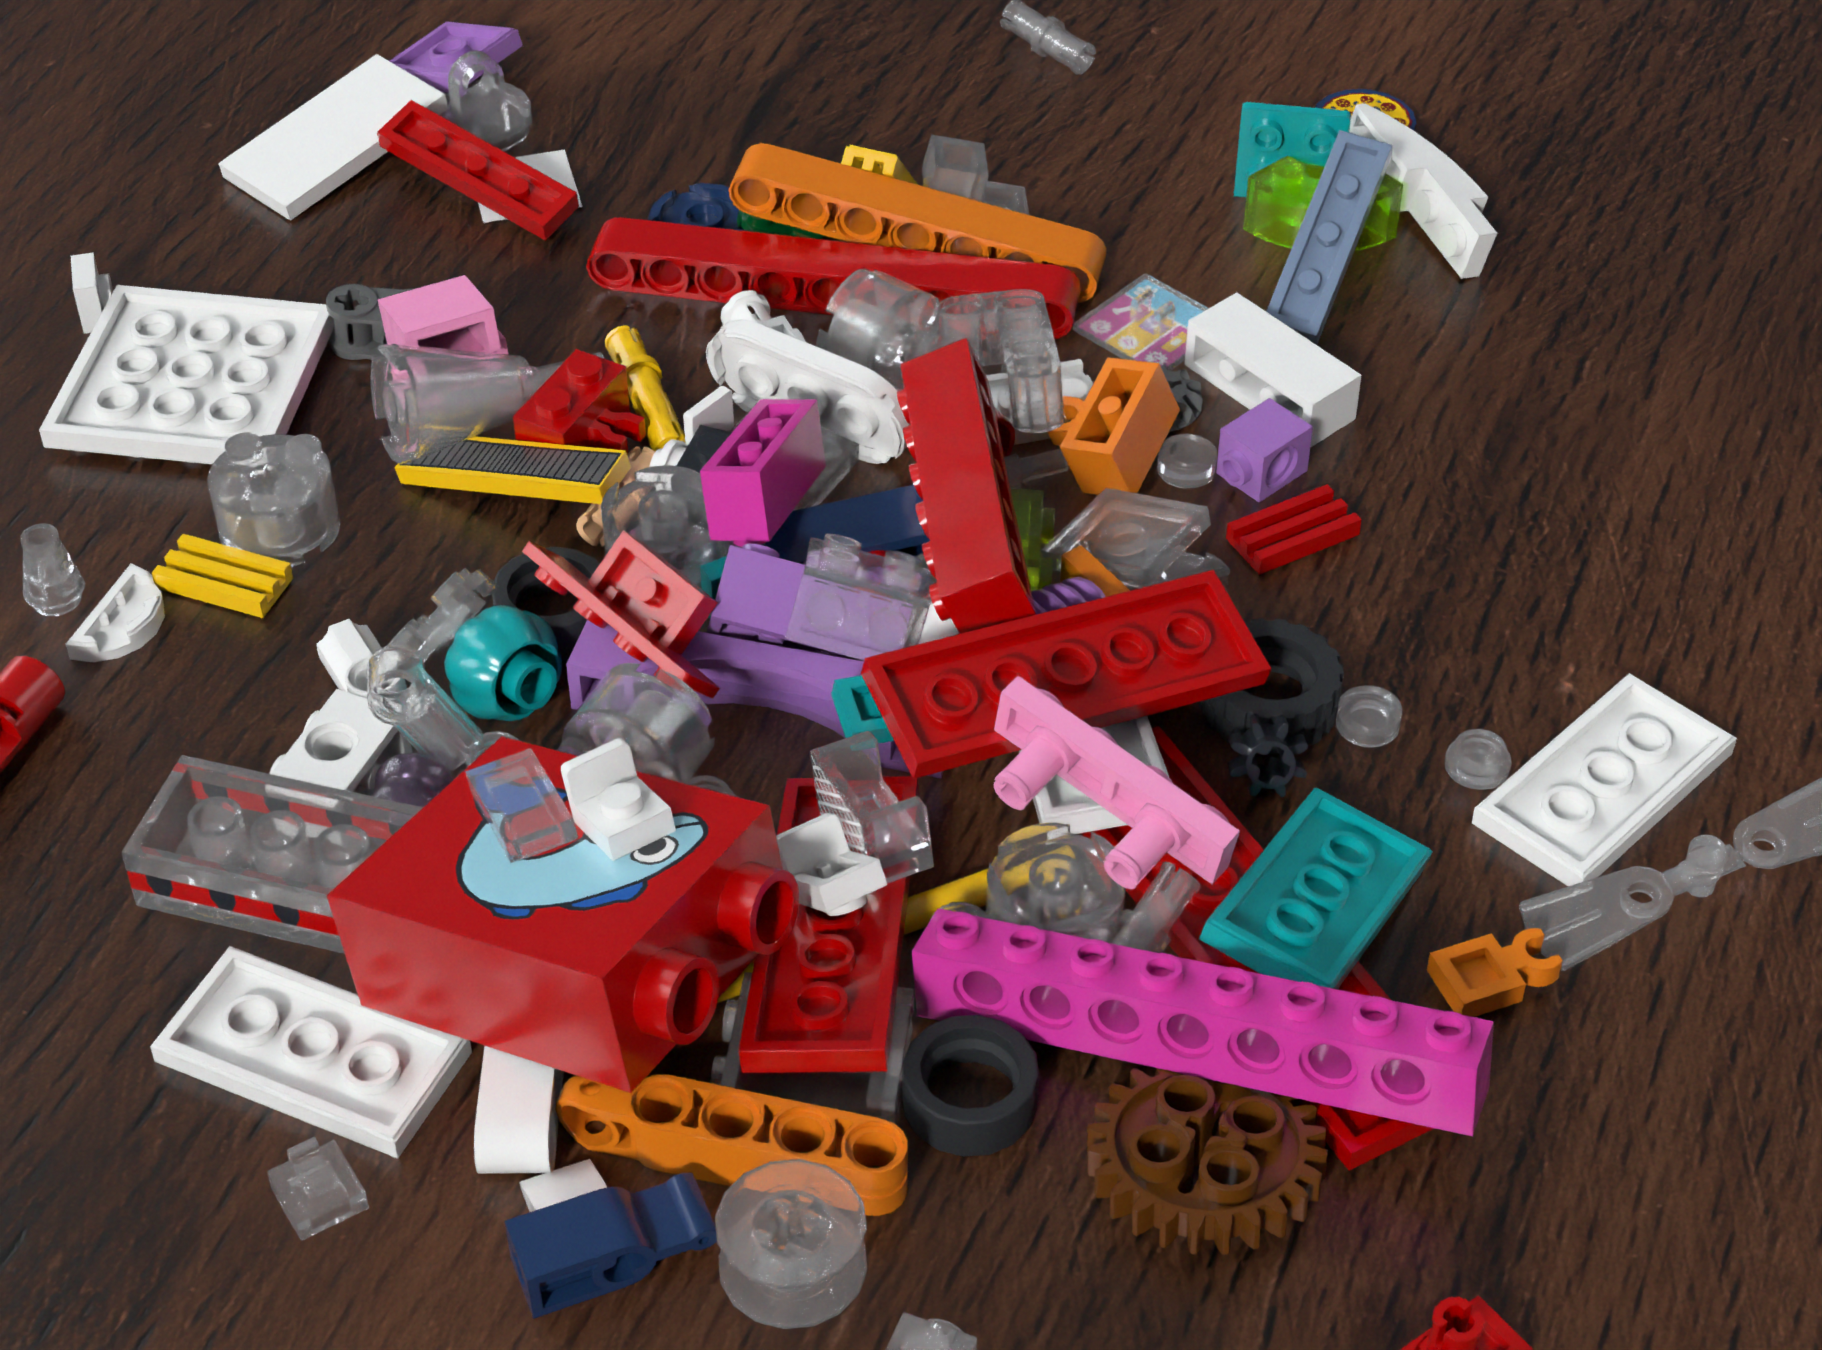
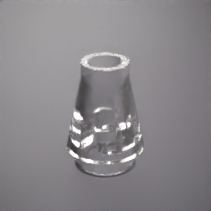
(49, 573)

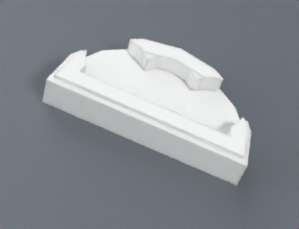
(121, 620)

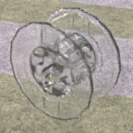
(813, 1273)

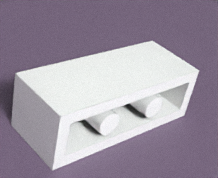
(1262, 358)

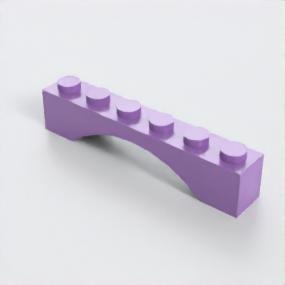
(743, 670)

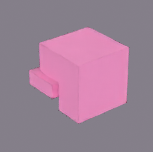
(442, 316)

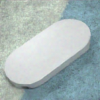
(777, 366)

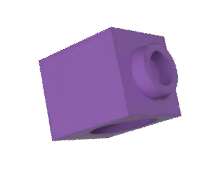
(1264, 449)

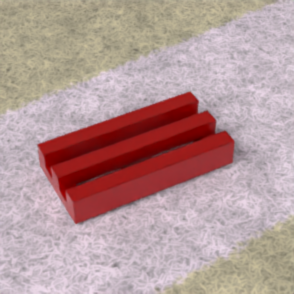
(1287, 523)

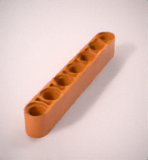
(901, 214)

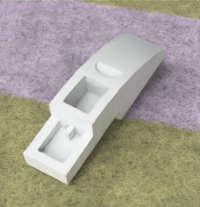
(1434, 191)

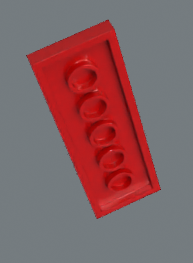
(1097, 657)
(835, 980)

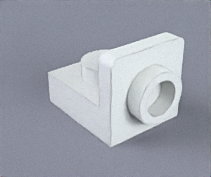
(613, 802)

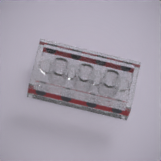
(254, 849)

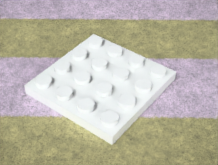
(186, 374)

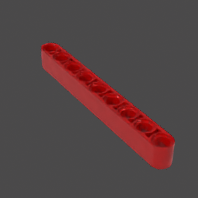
(801, 270)

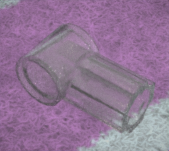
(423, 710)

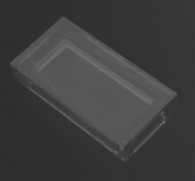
(521, 805)

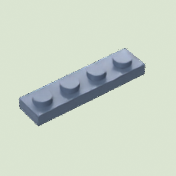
(1329, 233)

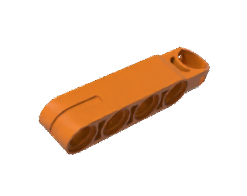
(766, 1129)

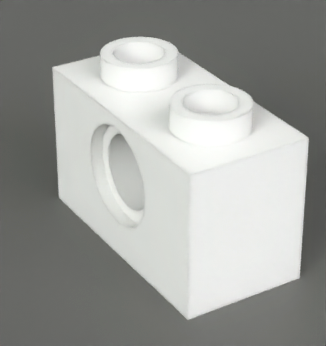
(342, 746)

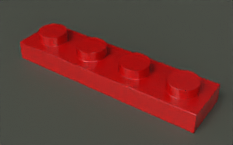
(478, 169)

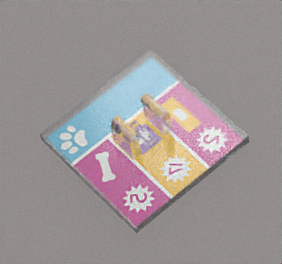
(1142, 322)

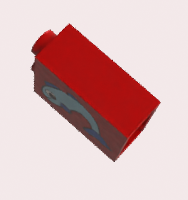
(566, 949)

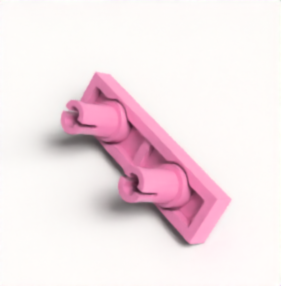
(1138, 794)

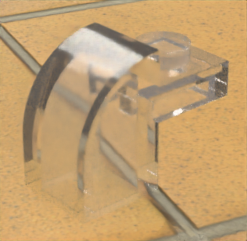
(962, 170)

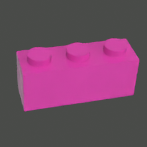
(763, 470)

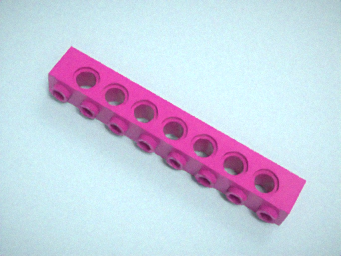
(1208, 1020)

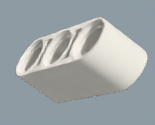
(516, 1115)

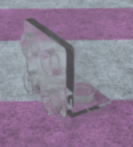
(859, 599)

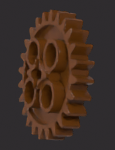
(1249, 1175)

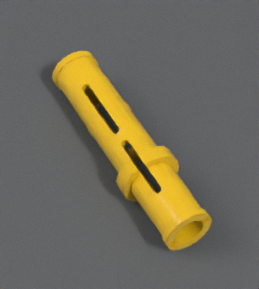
(644, 386)

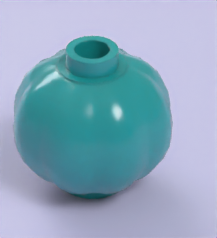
(507, 654)

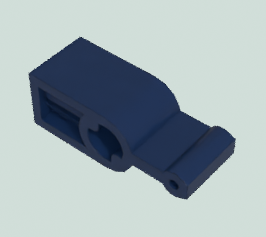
(605, 1240)

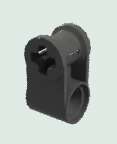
(362, 323)

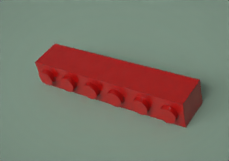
(964, 491)

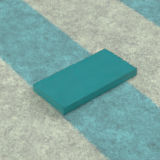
(1317, 894)

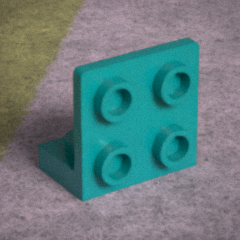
(1279, 131)

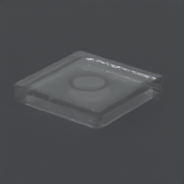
(1131, 534)

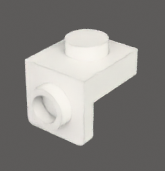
(825, 869)

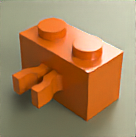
(1117, 426)

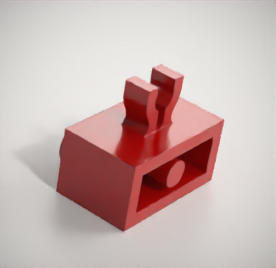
(581, 406)

